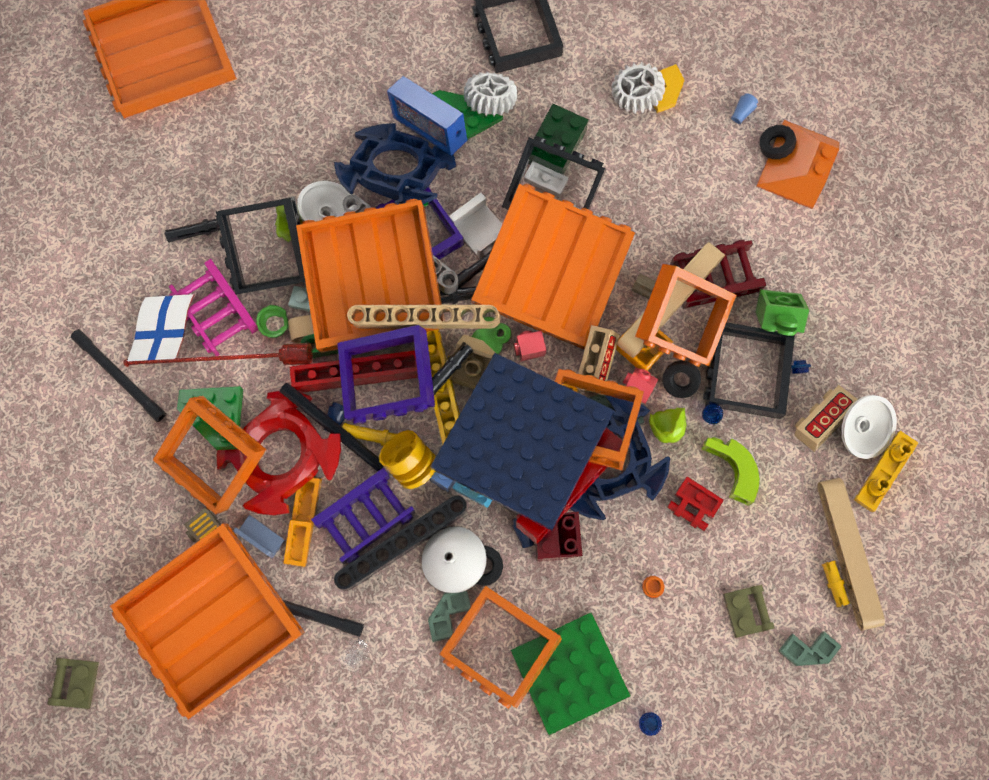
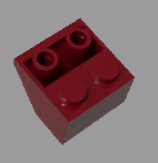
(562, 541)

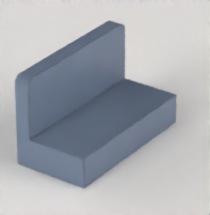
(260, 536)

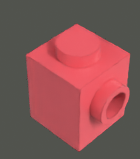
(530, 345)
(643, 381)

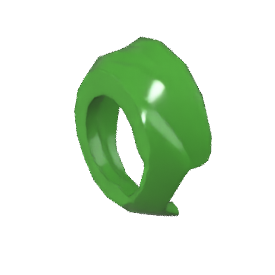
(265, 314)

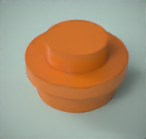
(653, 586)

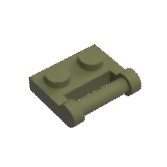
(741, 612)
(80, 685)

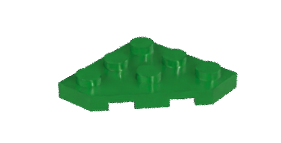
(474, 122)
(226, 400)

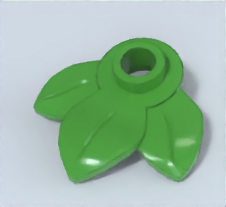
(490, 336)

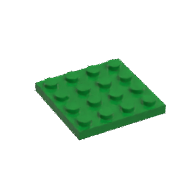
(577, 677)

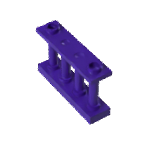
(344, 507)

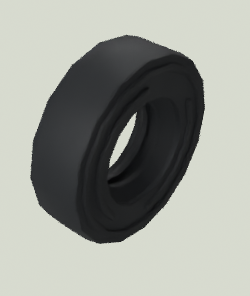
(773, 132)
(683, 367)
(497, 567)

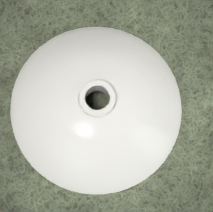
(322, 199)
(869, 426)
(465, 566)

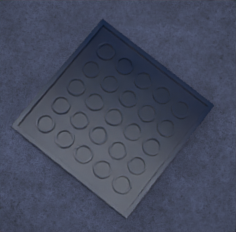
(522, 441)

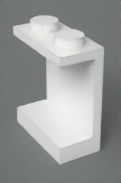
(477, 225)

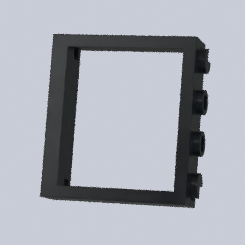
(522, 58)
(559, 151)
(232, 259)
(783, 373)

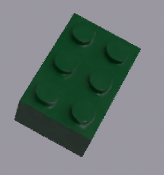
(563, 129)

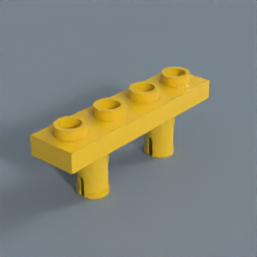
(886, 471)

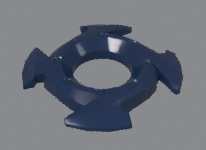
(396, 187)
(638, 473)

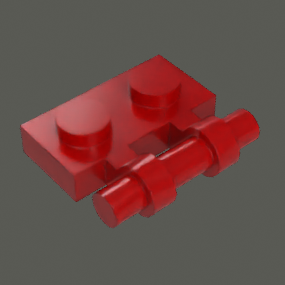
(699, 498)

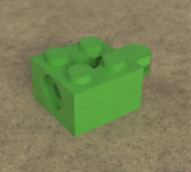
(782, 312)

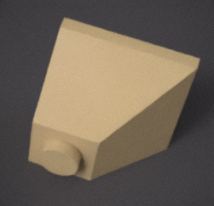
(475, 364)

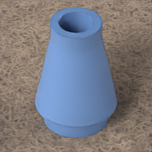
(744, 108)

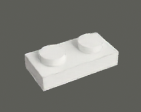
(546, 179)

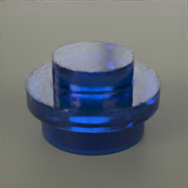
(800, 367)
(712, 414)
(650, 723)

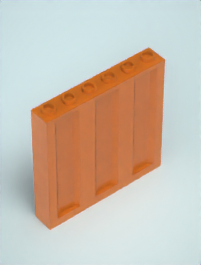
(156, 51)
(366, 260)
(553, 266)
(206, 620)

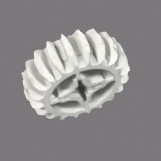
(635, 80)
(490, 93)

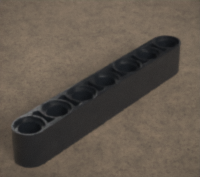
(390, 544)

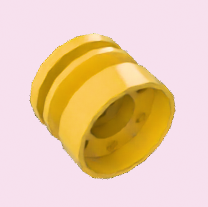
(408, 459)

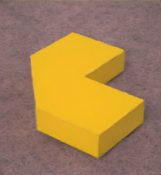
(673, 84)

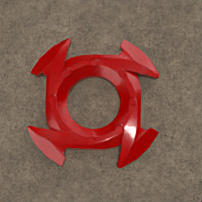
(314, 452)

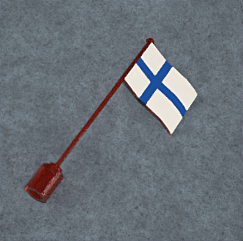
(162, 331)

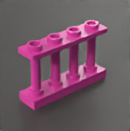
(234, 306)

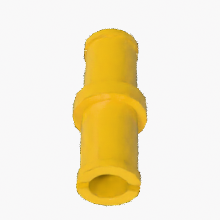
(835, 583)

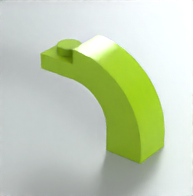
(743, 465)

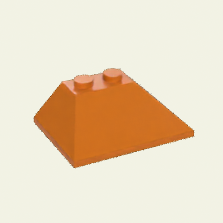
(802, 172)

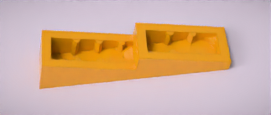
(301, 524)

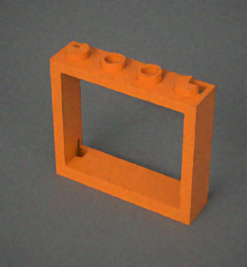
(658, 303)
(610, 388)
(229, 430)
(487, 686)

